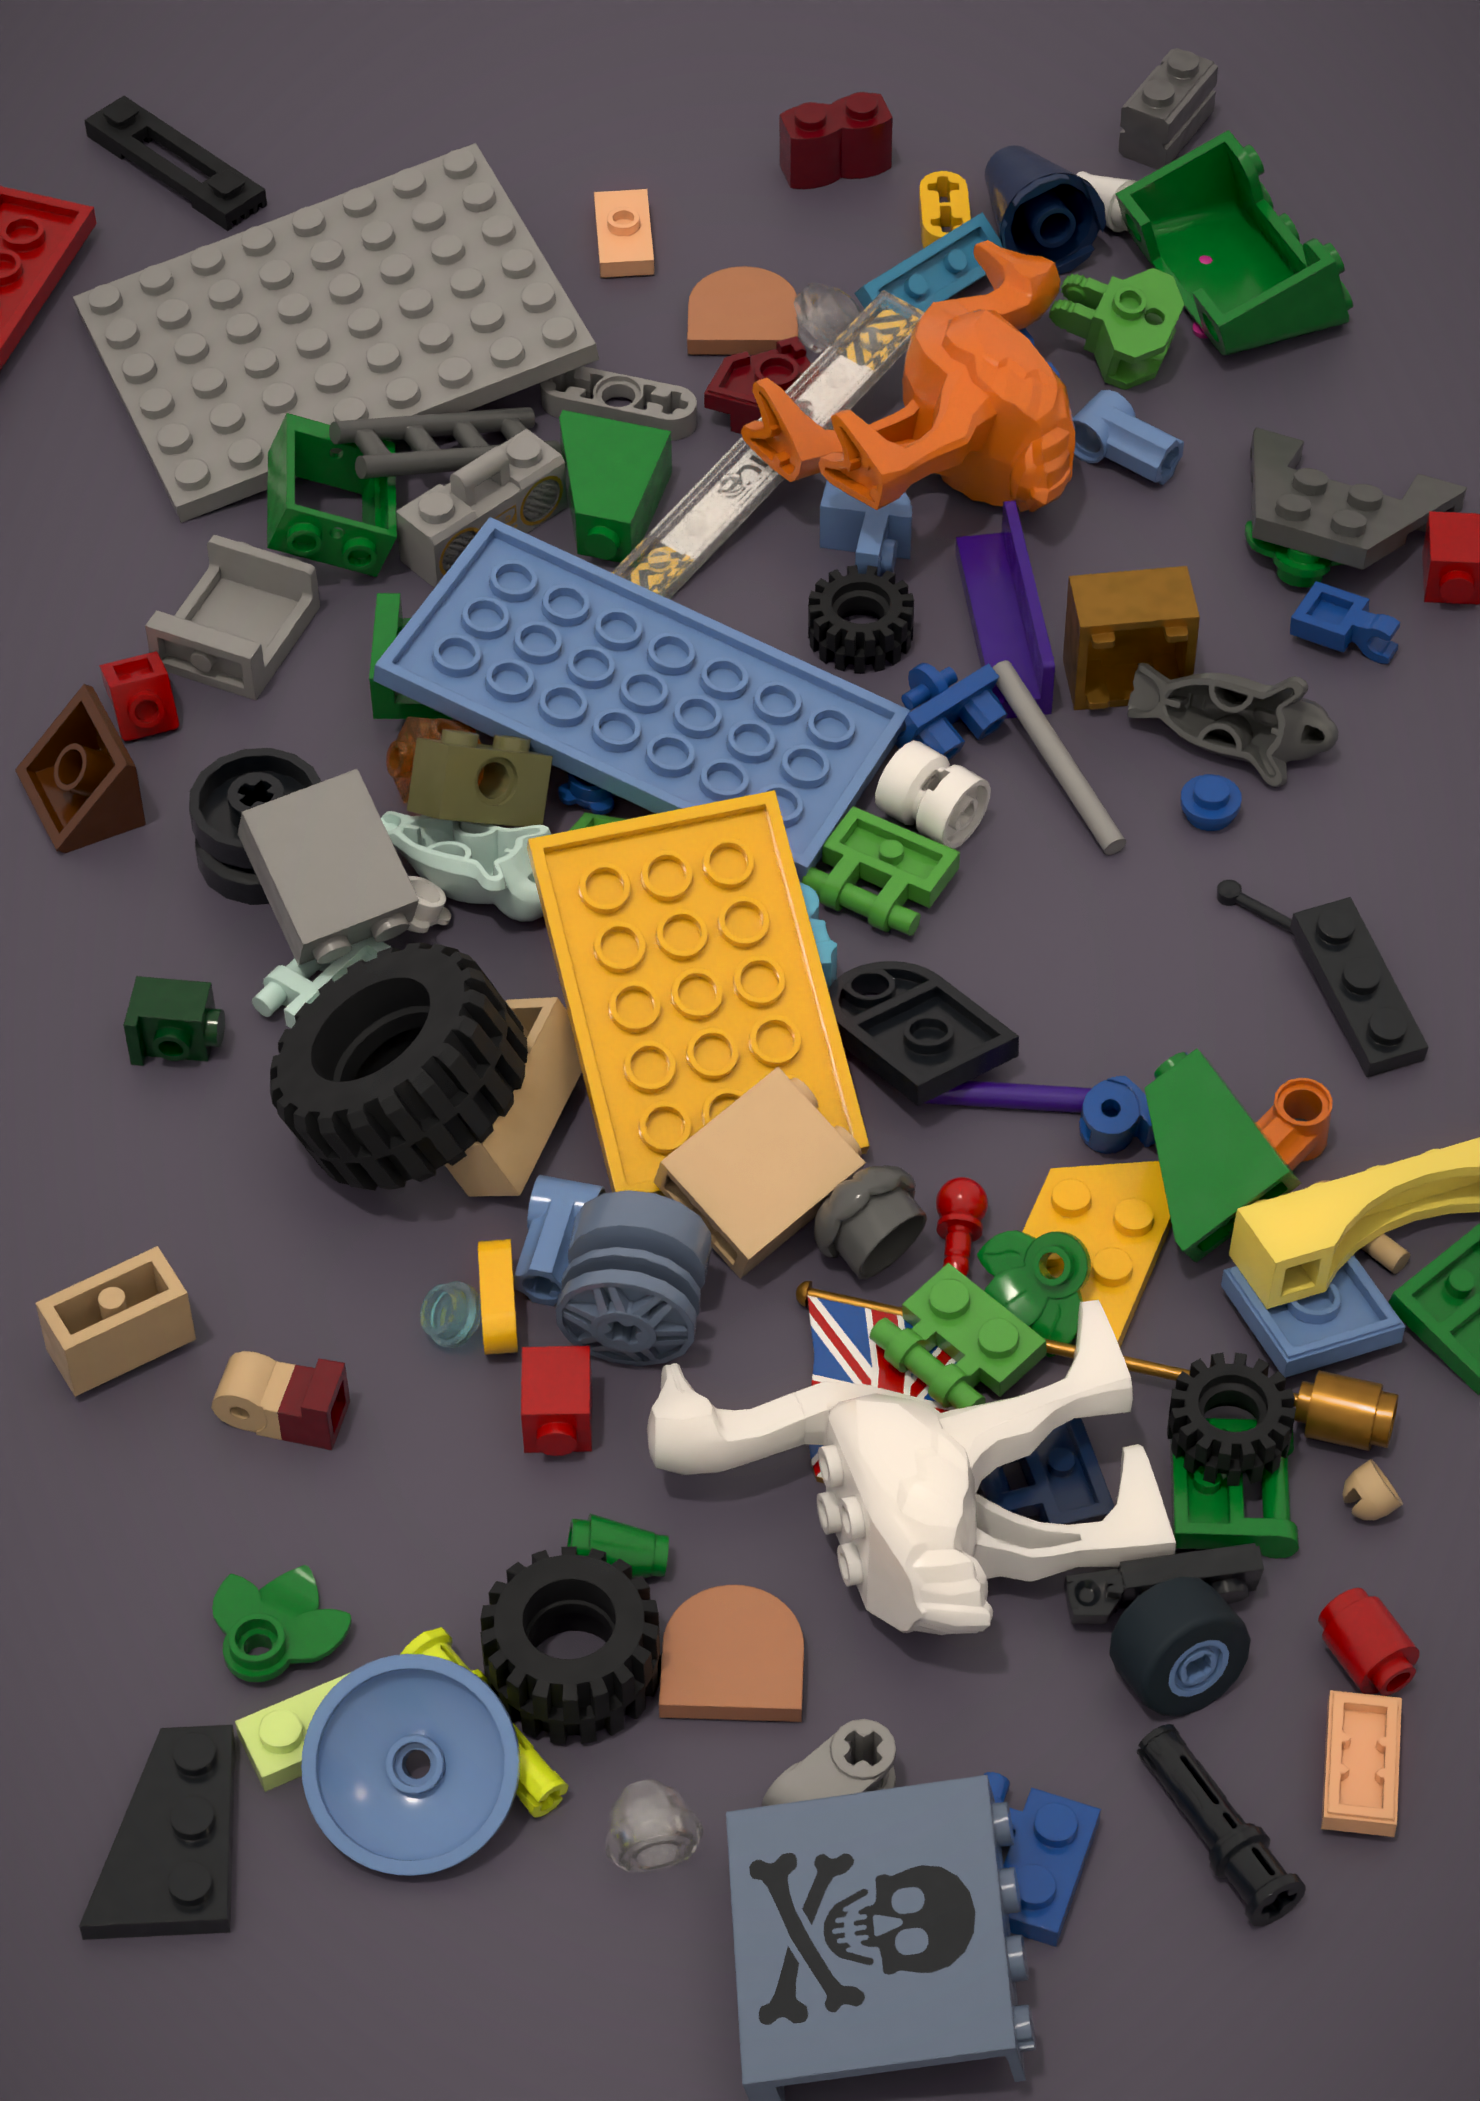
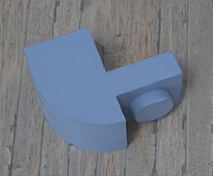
(871, 533)

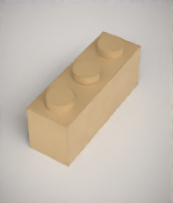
(552, 1069)

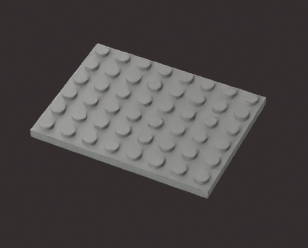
(339, 312)

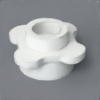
(430, 905)

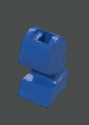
(1114, 1115)

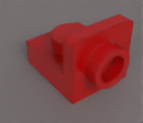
(140, 695)

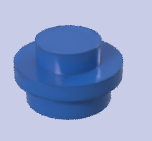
(1210, 801)

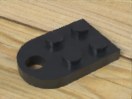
(917, 1028)

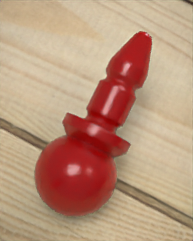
(961, 1208)

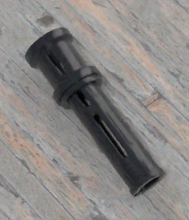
(1236, 1847)

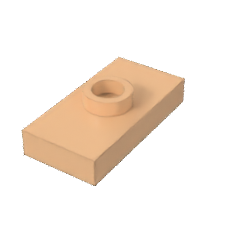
(624, 233)
(1361, 1763)

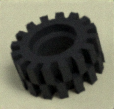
(860, 596)
(1224, 1450)

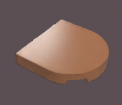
(740, 312)
(732, 1658)

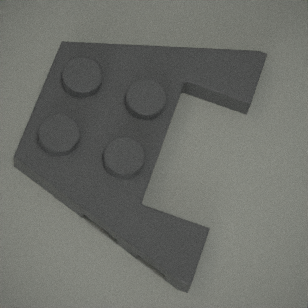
(1330, 517)

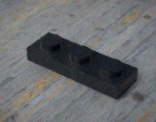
(1359, 987)

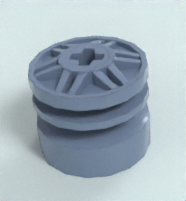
(634, 1278)

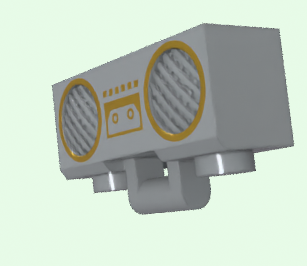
(512, 483)

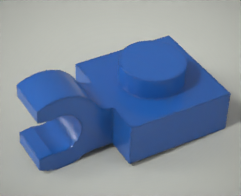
(1340, 617)

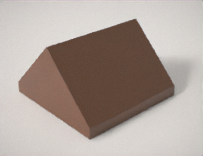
(82, 777)

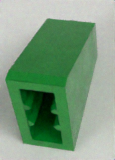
(612, 481)
(1209, 1153)

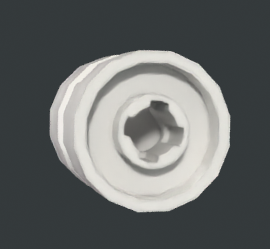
(929, 792)

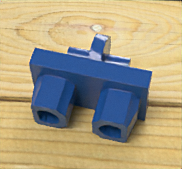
(942, 706)

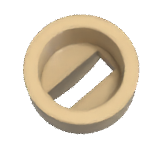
(1374, 1488)

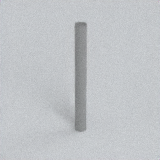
(1058, 759)

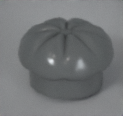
(870, 1219)

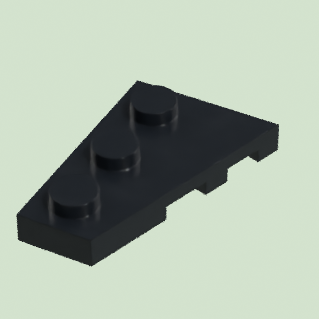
(174, 1844)

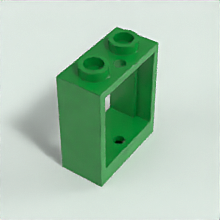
(304, 451)

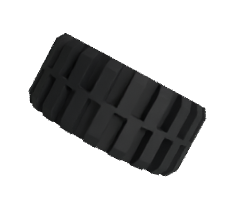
(399, 1066)

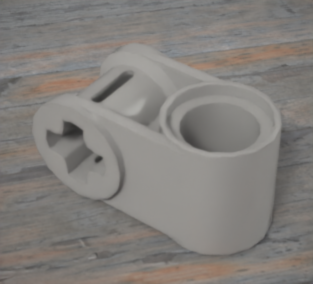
(830, 1768)

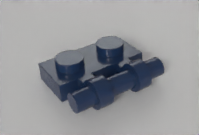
(1061, 1480)

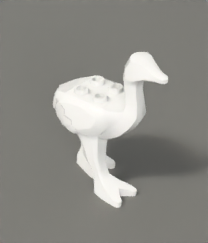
(909, 1480)

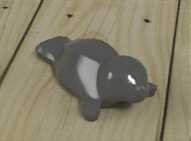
(1237, 717)

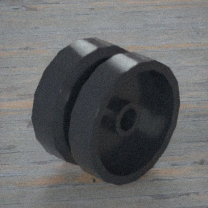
(216, 806)

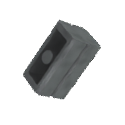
(1168, 108)

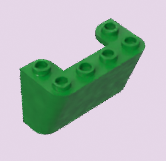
(1260, 275)

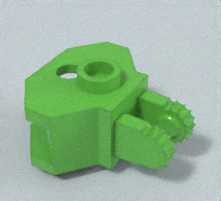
(1123, 322)

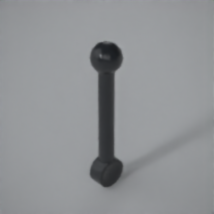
(1230, 893)

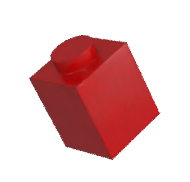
(1452, 558)
(556, 1399)

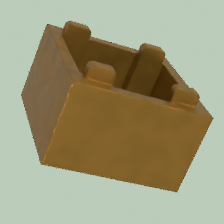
(1123, 622)

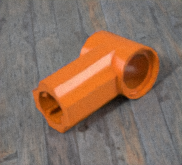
(1296, 1139)

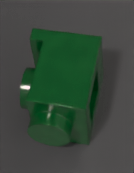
(172, 1020)

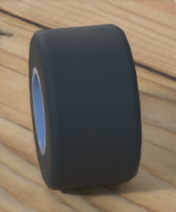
(1179, 1646)

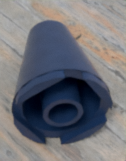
(1043, 207)

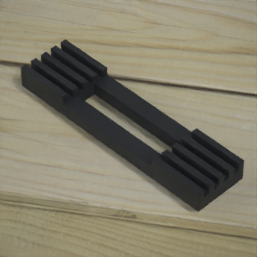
(220, 198)

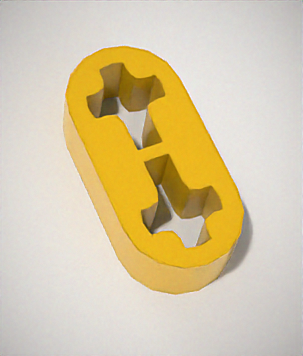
(946, 214)
(497, 1297)

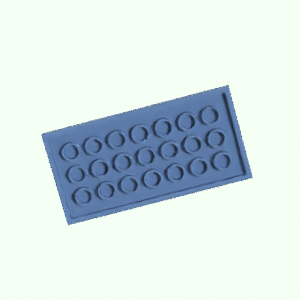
(637, 689)

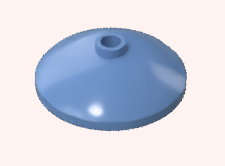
(360, 1776)

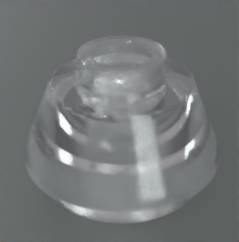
(651, 1828)

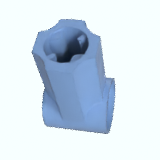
(1112, 431)
(550, 1226)

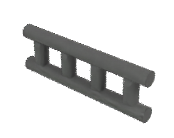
(417, 432)

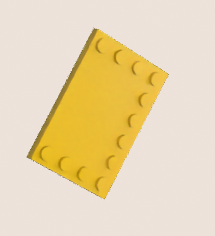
(687, 974)

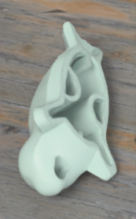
(471, 860)

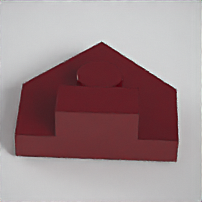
(733, 382)

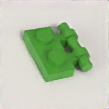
(887, 857)
(967, 1326)

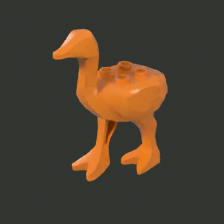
(973, 398)

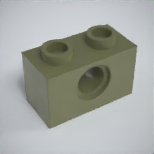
(448, 773)

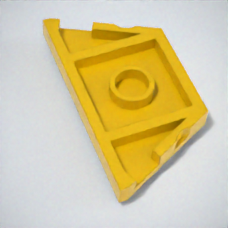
(1120, 1220)

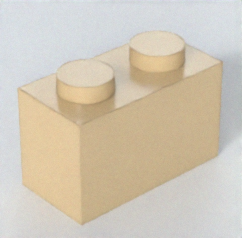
(116, 1321)

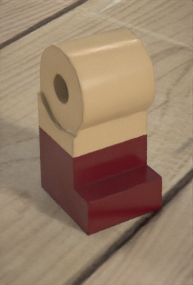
(283, 1398)

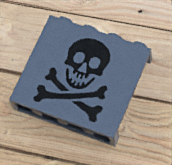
(875, 1935)

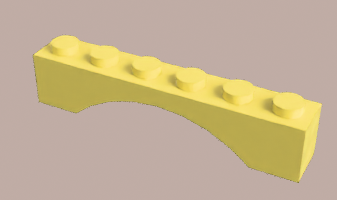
(1303, 1238)

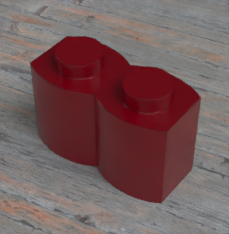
(835, 140)

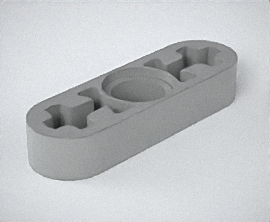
(657, 396)

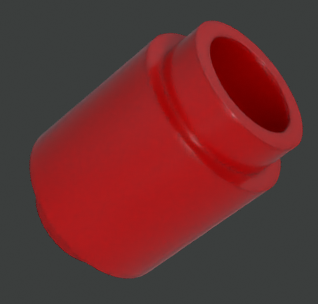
(1368, 1642)

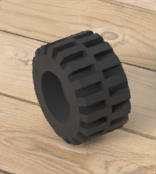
(561, 1597)

